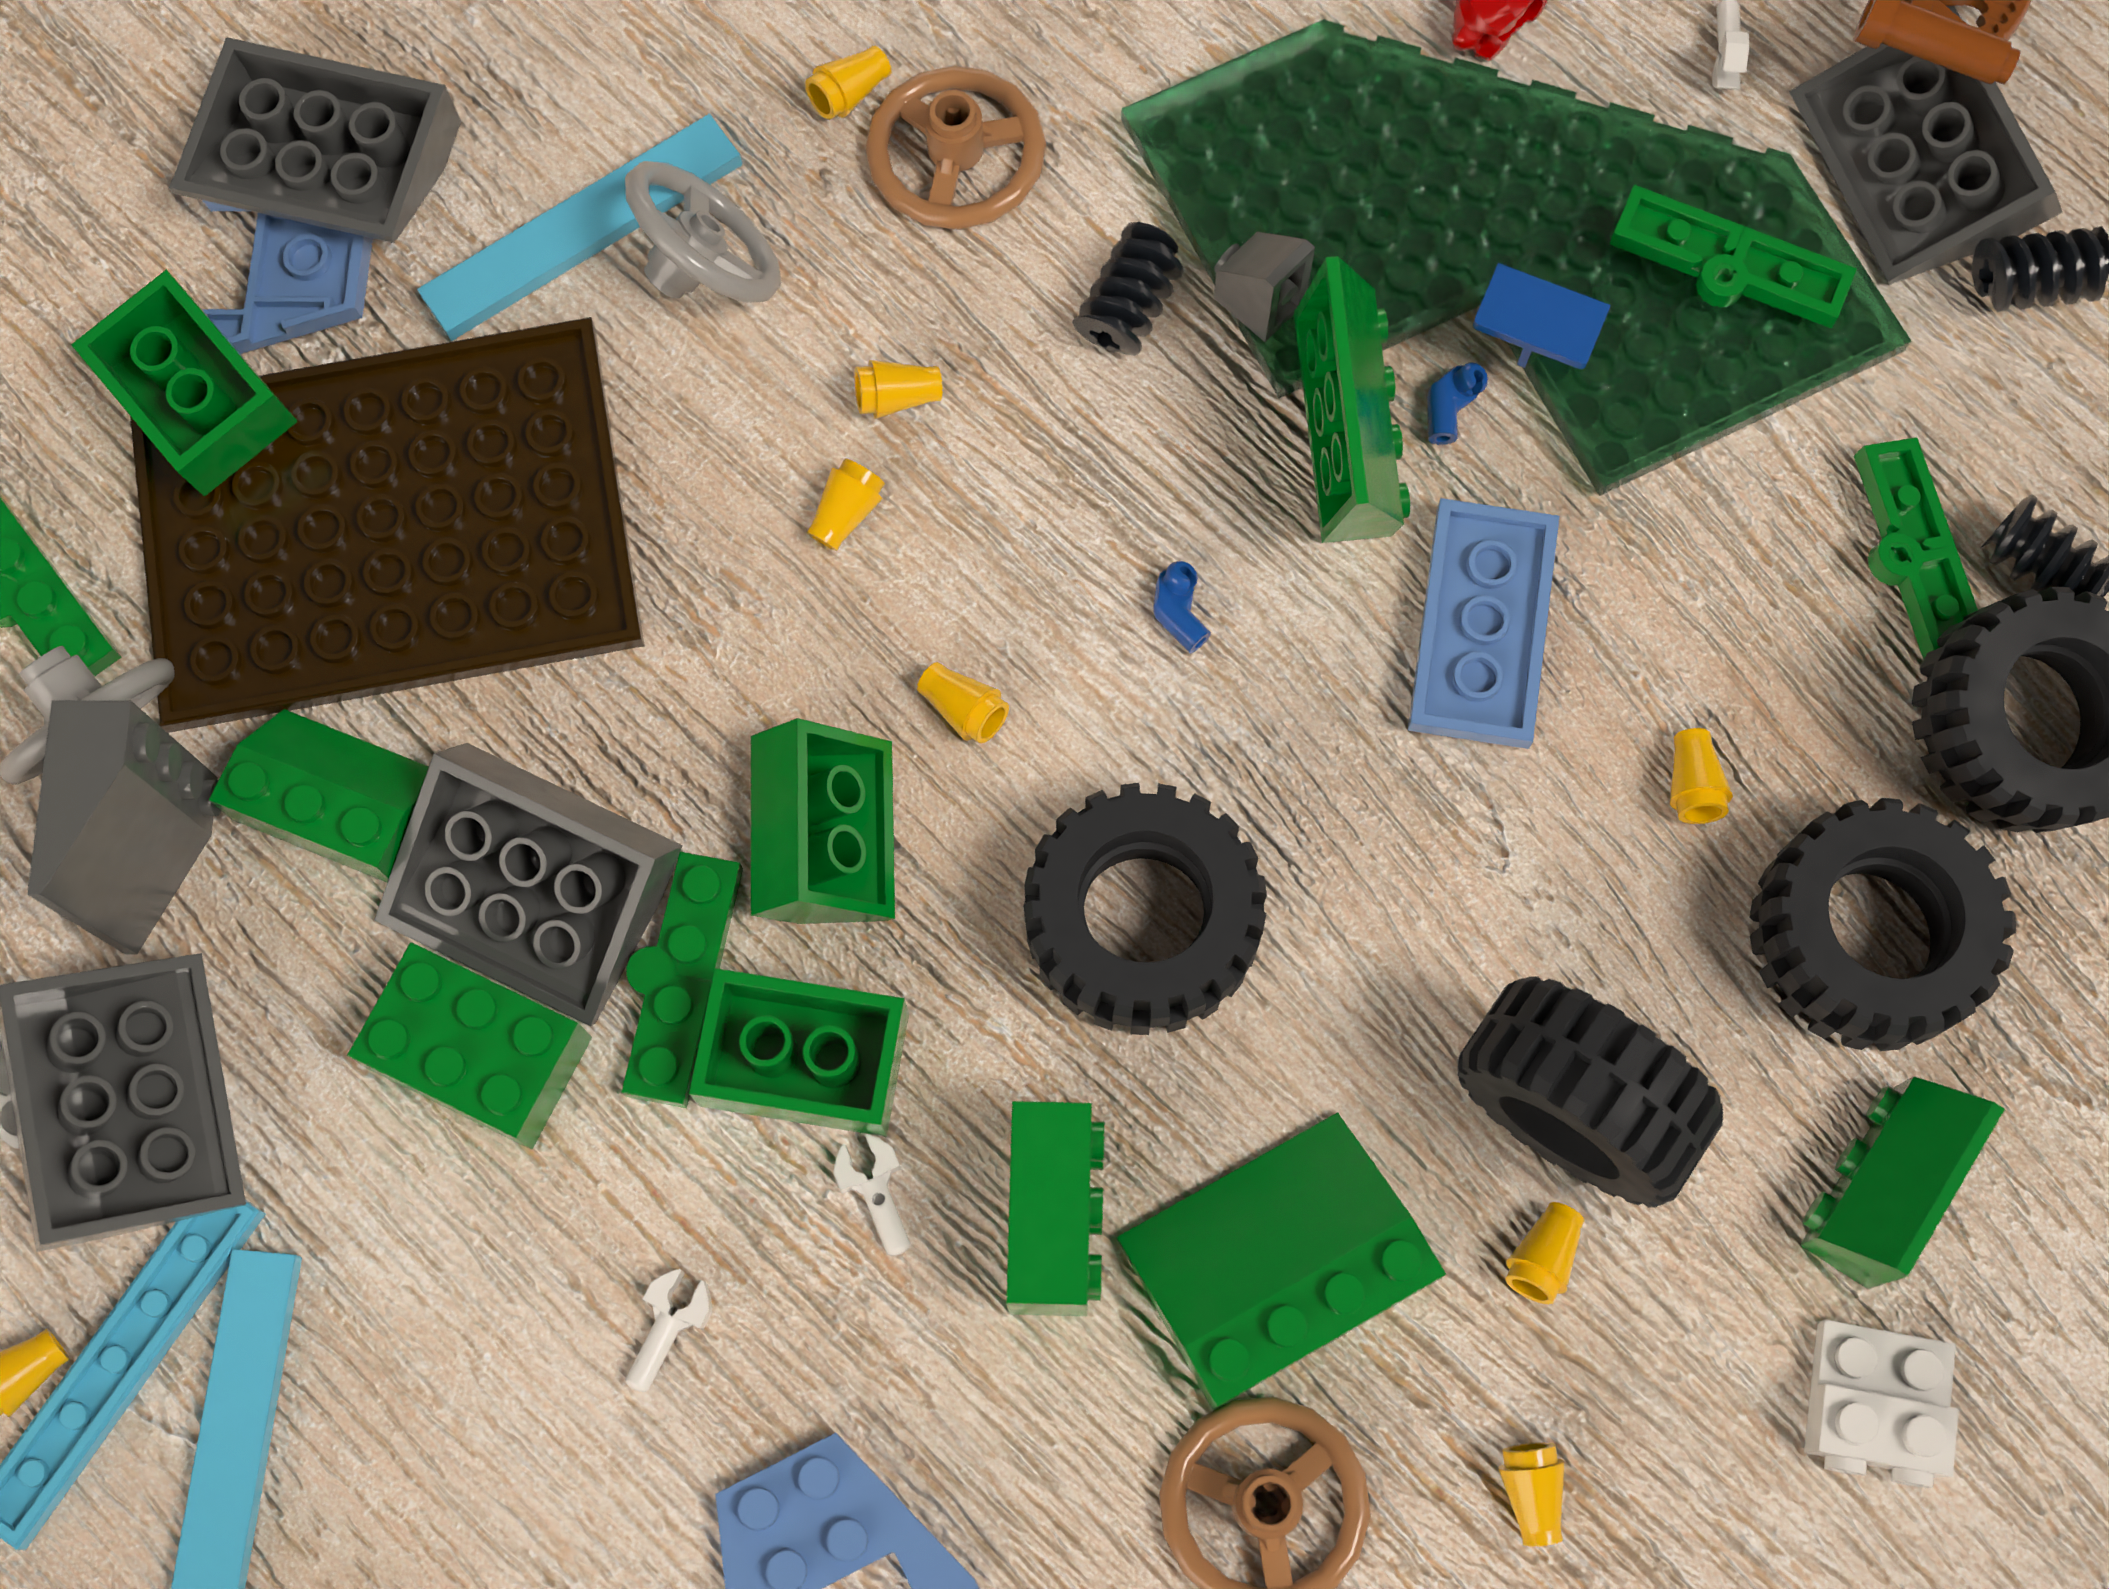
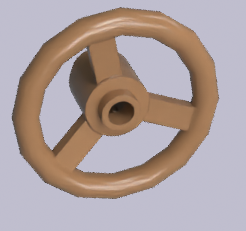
(956, 143)
(1329, 1450)

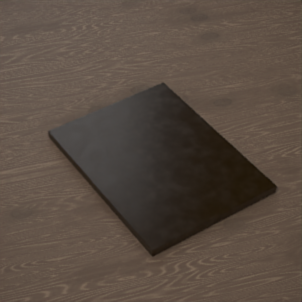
(400, 536)

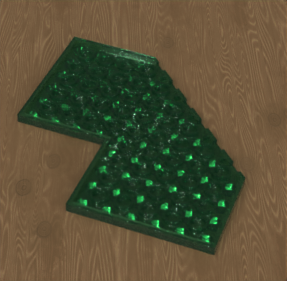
(1448, 169)

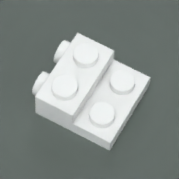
(1882, 1403)

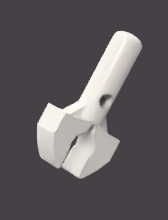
(1732, 47)
(875, 1192)
(667, 1326)

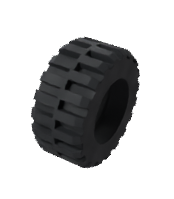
(1968, 722)
(1160, 830)
(1942, 877)
(1591, 1090)

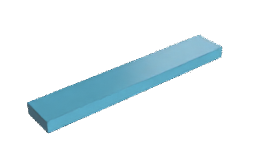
(569, 232)
(115, 1367)
(237, 1421)

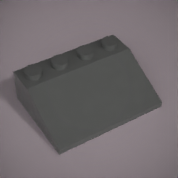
(317, 141)
(1923, 158)
(116, 819)
(525, 881)
(118, 1100)

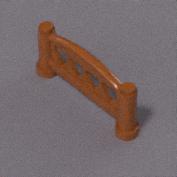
(1941, 37)

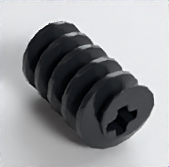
(2042, 268)
(1130, 289)
(2048, 553)

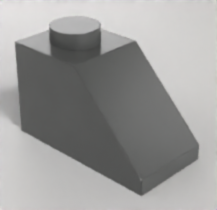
(1264, 280)

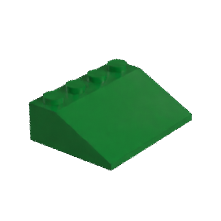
(1349, 407)
(1279, 1259)

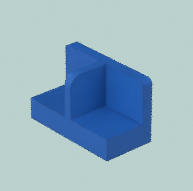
(1540, 317)

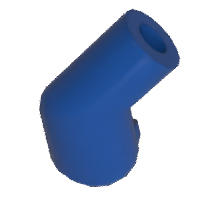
(1449, 396)
(1174, 602)

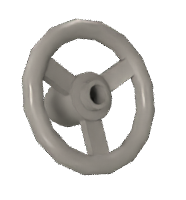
(693, 244)
(68, 678)

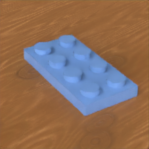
(1484, 623)

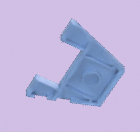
(297, 282)
(821, 1521)

